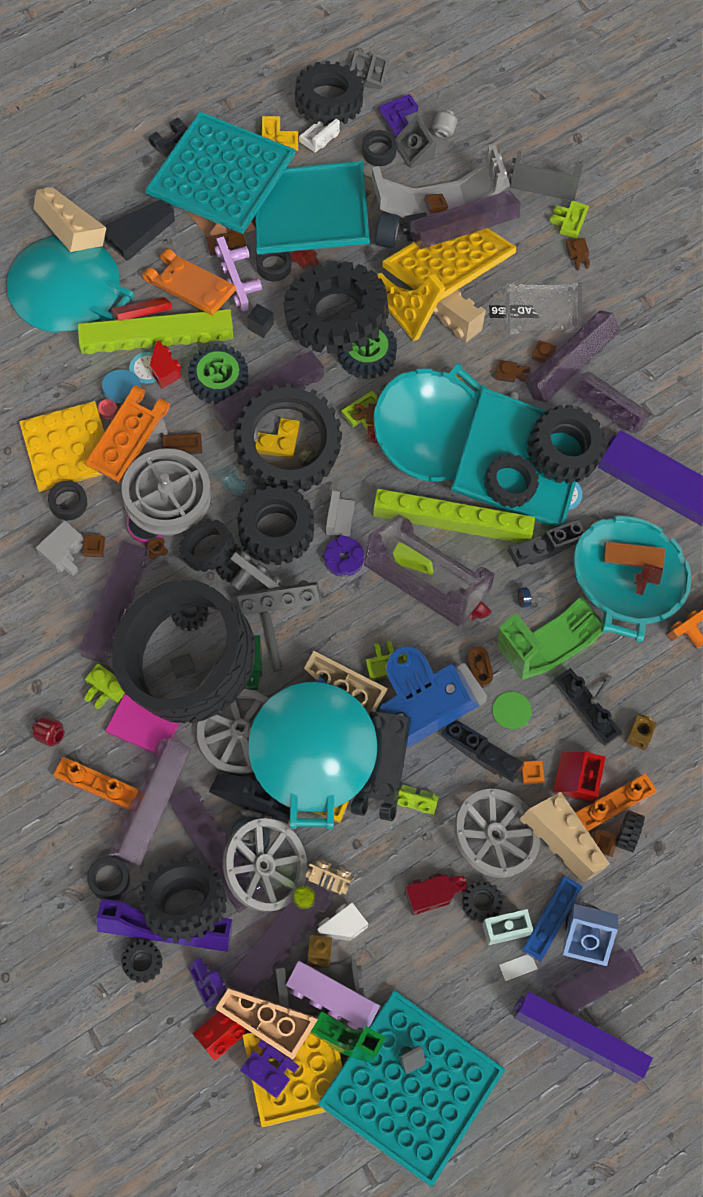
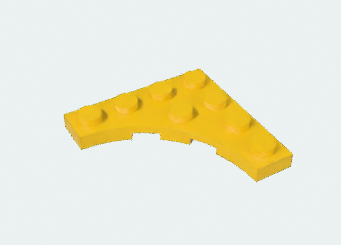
(413, 307)

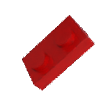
(219, 1034)

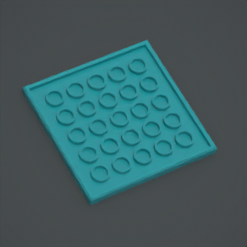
(220, 172)
(416, 1114)

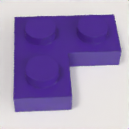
(395, 112)
(209, 985)

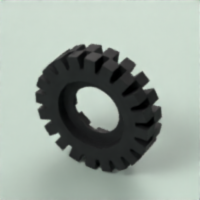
(365, 322)

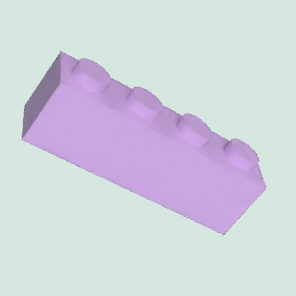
(333, 996)

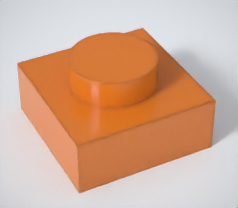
(533, 772)

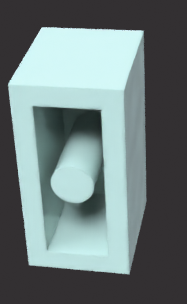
(507, 927)

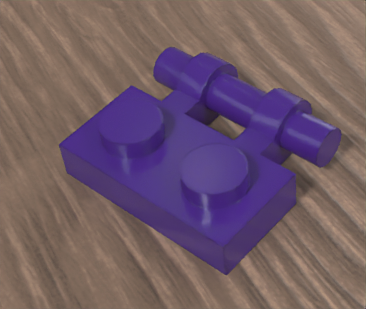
(267, 1075)

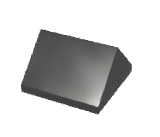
(416, 143)

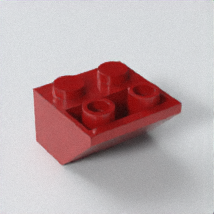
(579, 775)

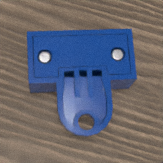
(426, 696)

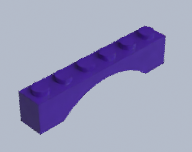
(124, 920)

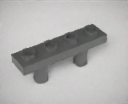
(249, 569)
(280, 598)

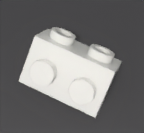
(318, 135)

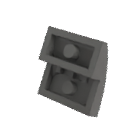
(370, 68)

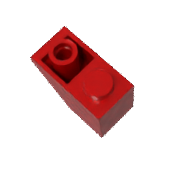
(163, 367)

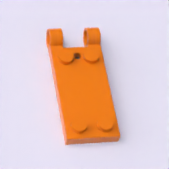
(190, 283)
(126, 435)

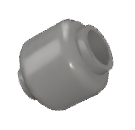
(444, 124)

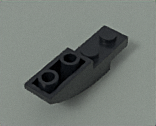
(545, 546)
(481, 751)
(246, 793)

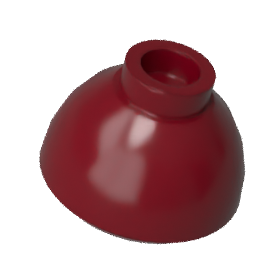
(480, 612)

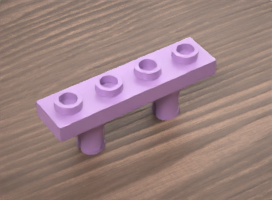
(228, 258)

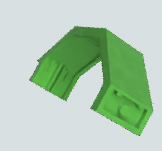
(551, 644)

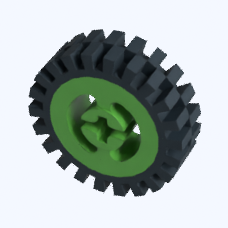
(381, 355)
(222, 361)

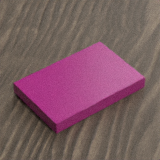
(139, 725)

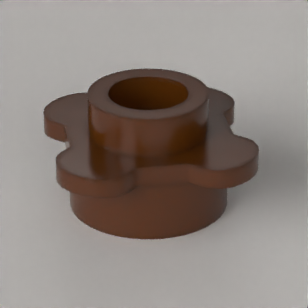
(157, 542)

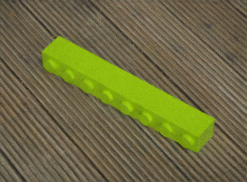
(146, 331)
(454, 516)

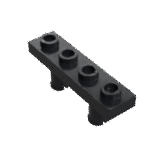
(593, 714)

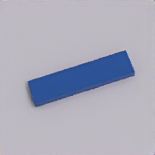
(552, 919)

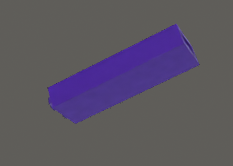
(655, 475)
(582, 1037)

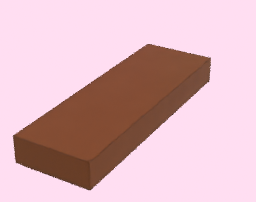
(633, 555)

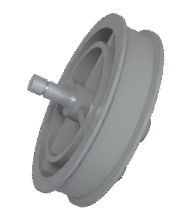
(166, 491)

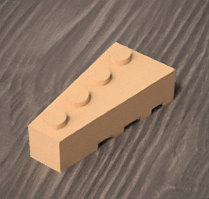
(271, 1022)

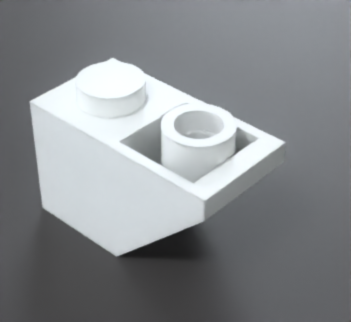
(344, 925)

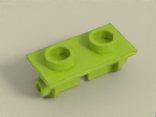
(425, 802)

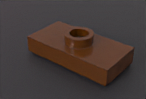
(233, 240)
(188, 443)

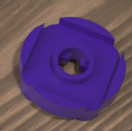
(344, 567)

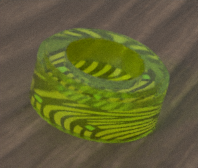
(304, 897)

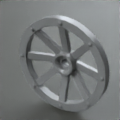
(237, 736)
(497, 830)
(268, 864)

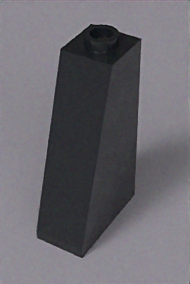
(138, 228)

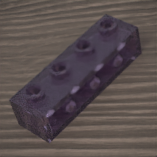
(612, 402)
(597, 982)

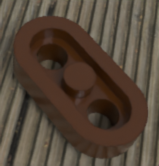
(480, 667)

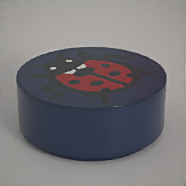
(524, 597)

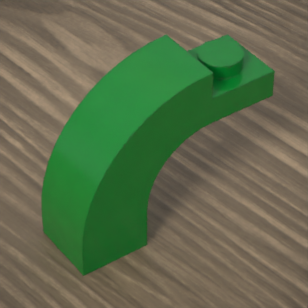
(354, 1043)

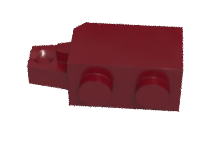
(434, 892)

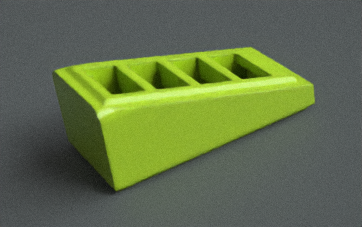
(411, 559)

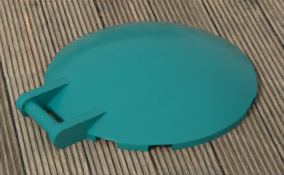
(64, 288)
(425, 421)
(613, 586)
(312, 749)

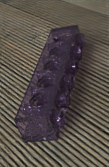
(182, 806)

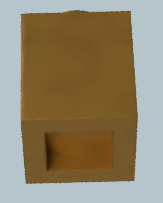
(641, 740)
(319, 951)

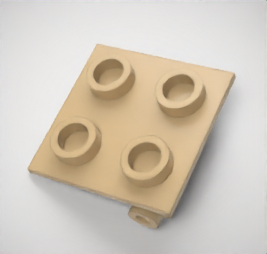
(324, 867)

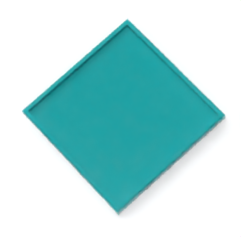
(314, 209)
(502, 428)

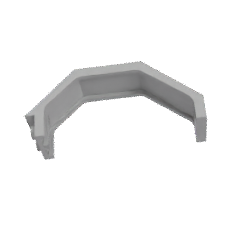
(480, 183)

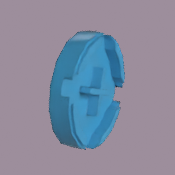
(118, 385)

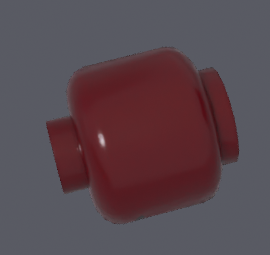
(48, 731)

